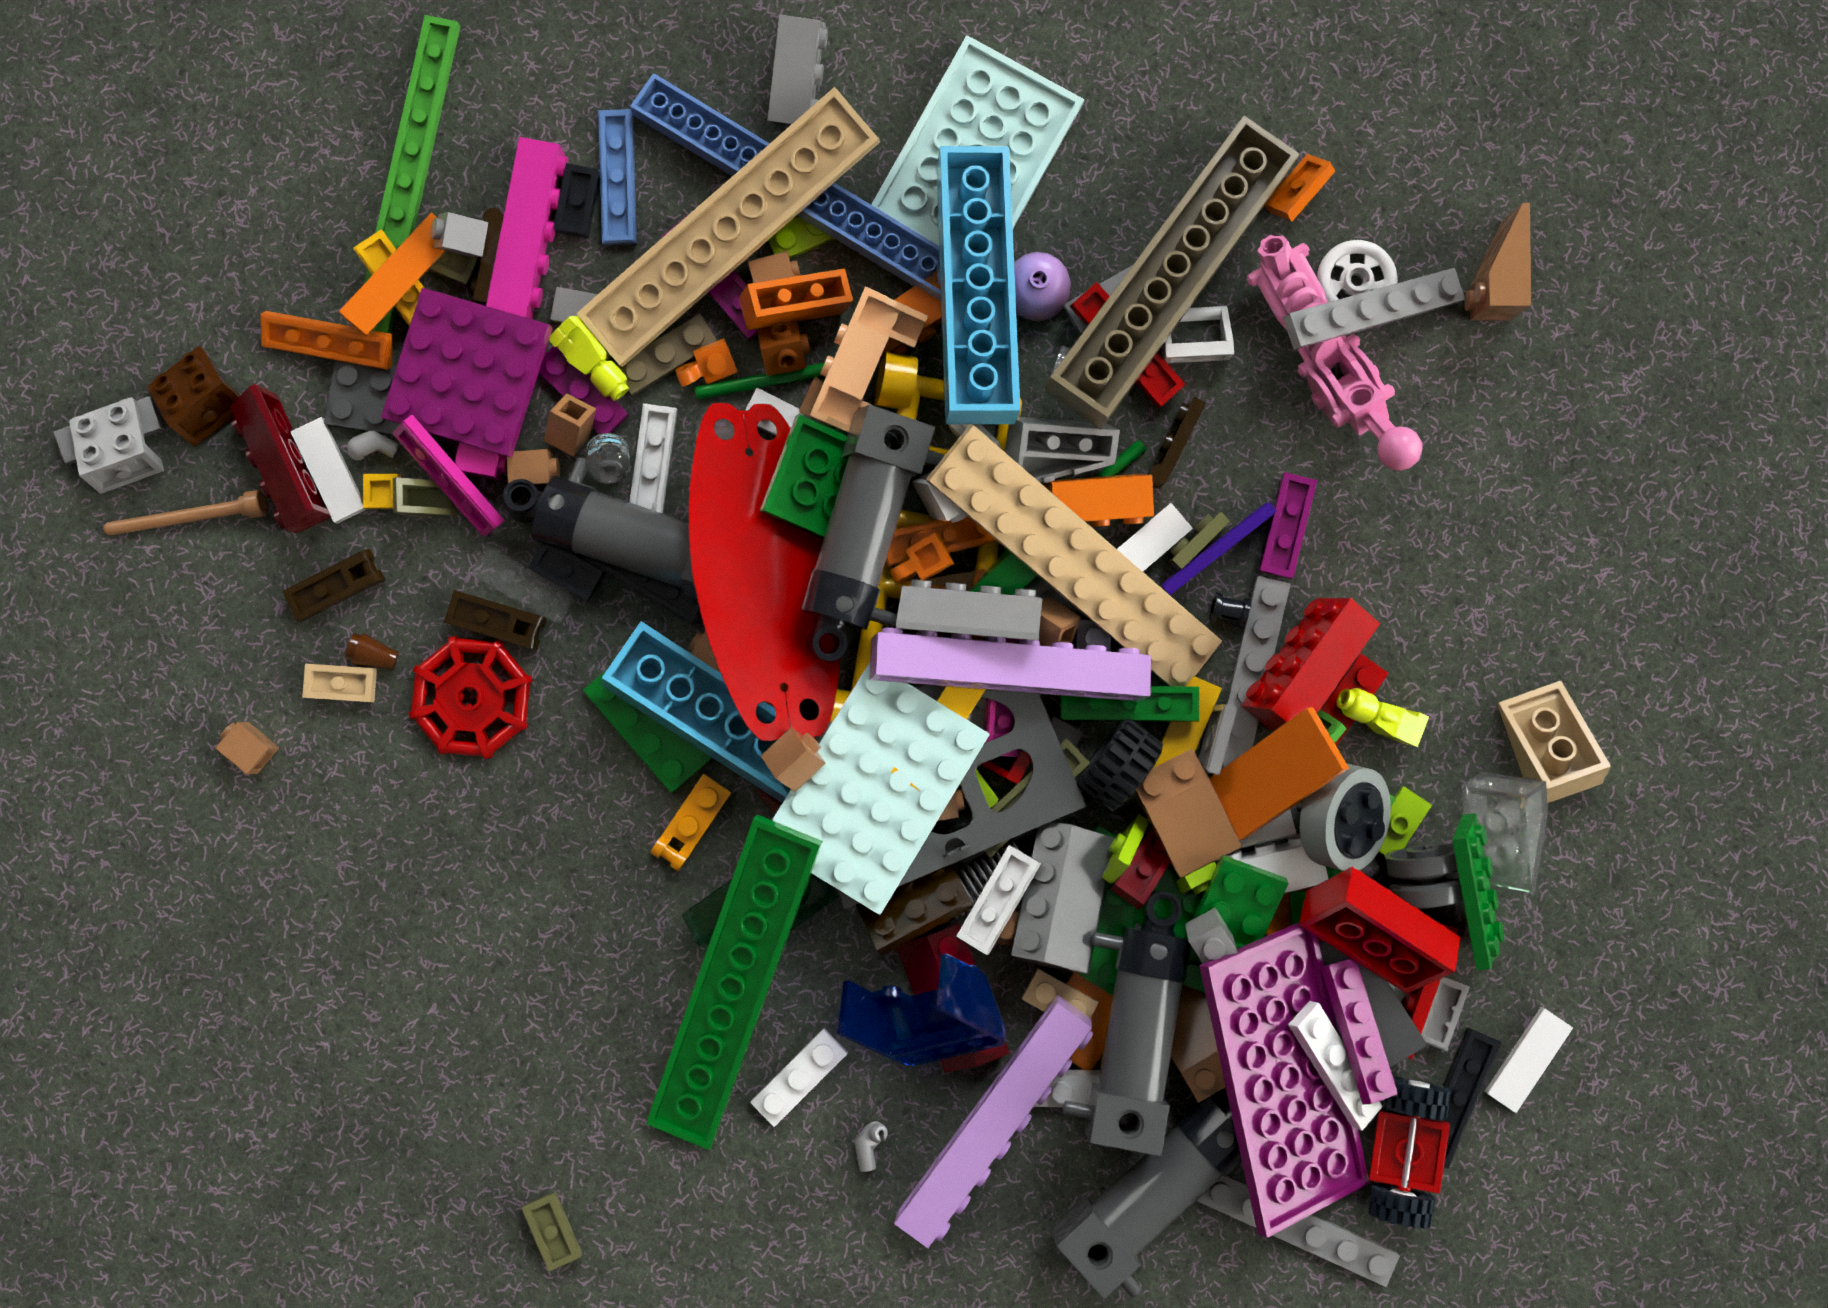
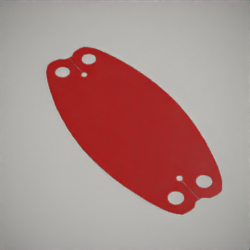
(755, 577)

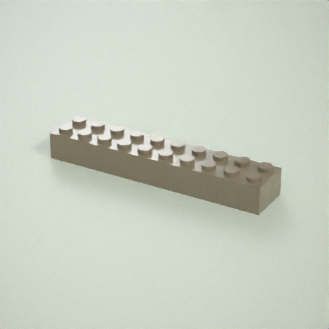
(1171, 272)

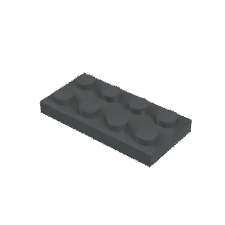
(359, 398)

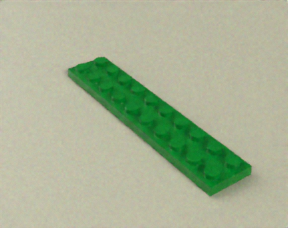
(734, 981)

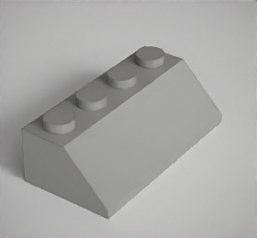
(969, 612)

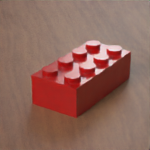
(1310, 661)
(1380, 930)

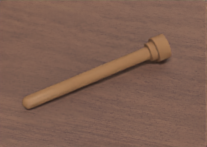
(250, 504)

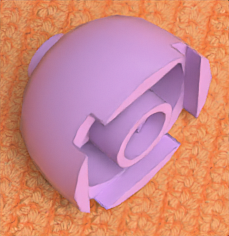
(1040, 300)

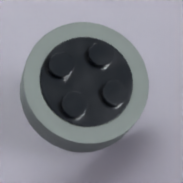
(1346, 819)

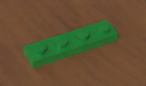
(1163, 705)

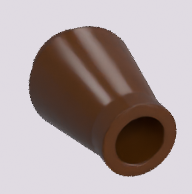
(369, 652)

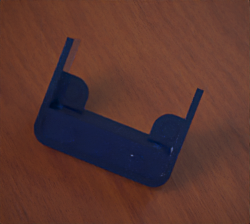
(926, 1026)

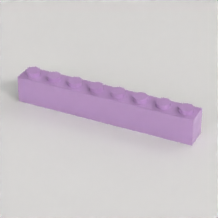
(1009, 666)
(993, 1121)

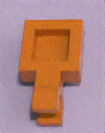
(711, 362)
(926, 559)

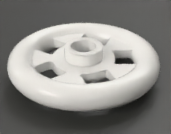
(1340, 257)

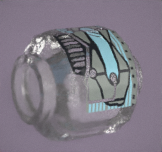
(607, 458)

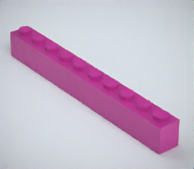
(521, 259)

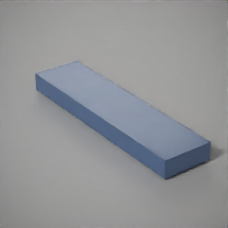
(617, 177)

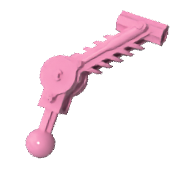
(1358, 395)

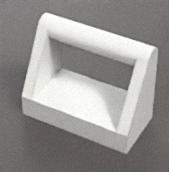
(1202, 351)

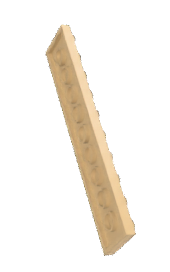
(728, 227)
(1072, 557)

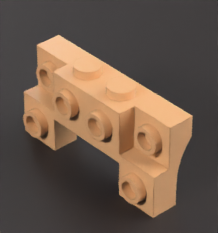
(859, 352)

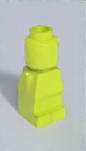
(589, 357)
(1383, 718)

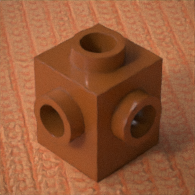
(783, 348)

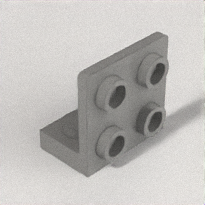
(112, 447)

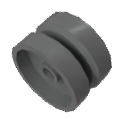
(1425, 875)

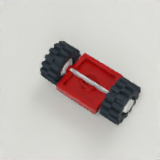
(1409, 1153)

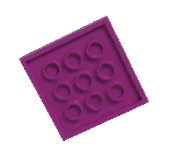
(467, 371)

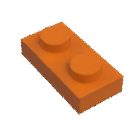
(1299, 187)

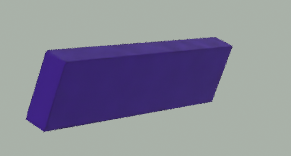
(1218, 548)

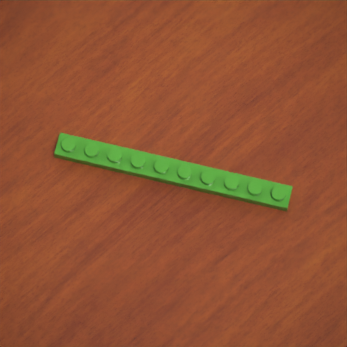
(416, 136)

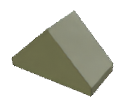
(420, 499)

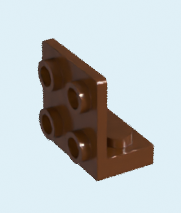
(193, 396)

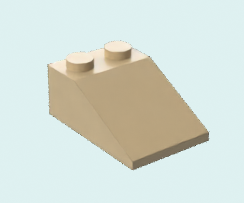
(1553, 741)

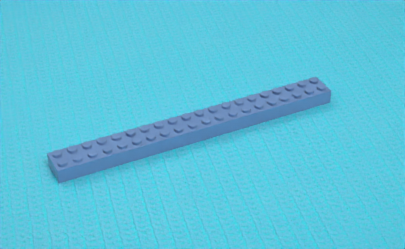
(833, 211)

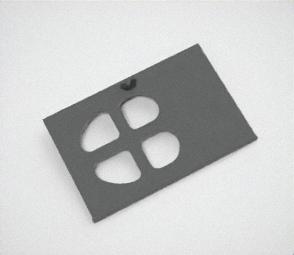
(1047, 796)

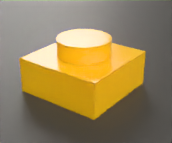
(378, 491)

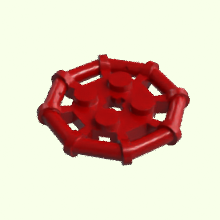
(470, 717)

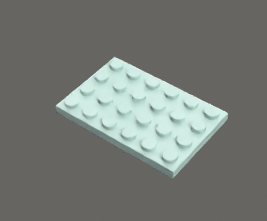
(979, 103)
(861, 810)

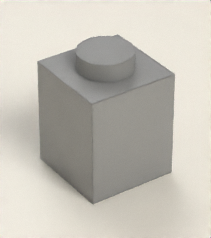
(459, 234)
(1210, 936)

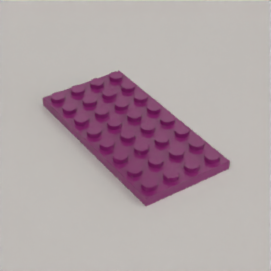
(1285, 1120)

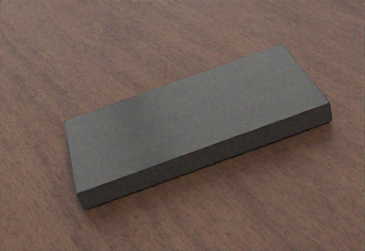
(1394, 1024)

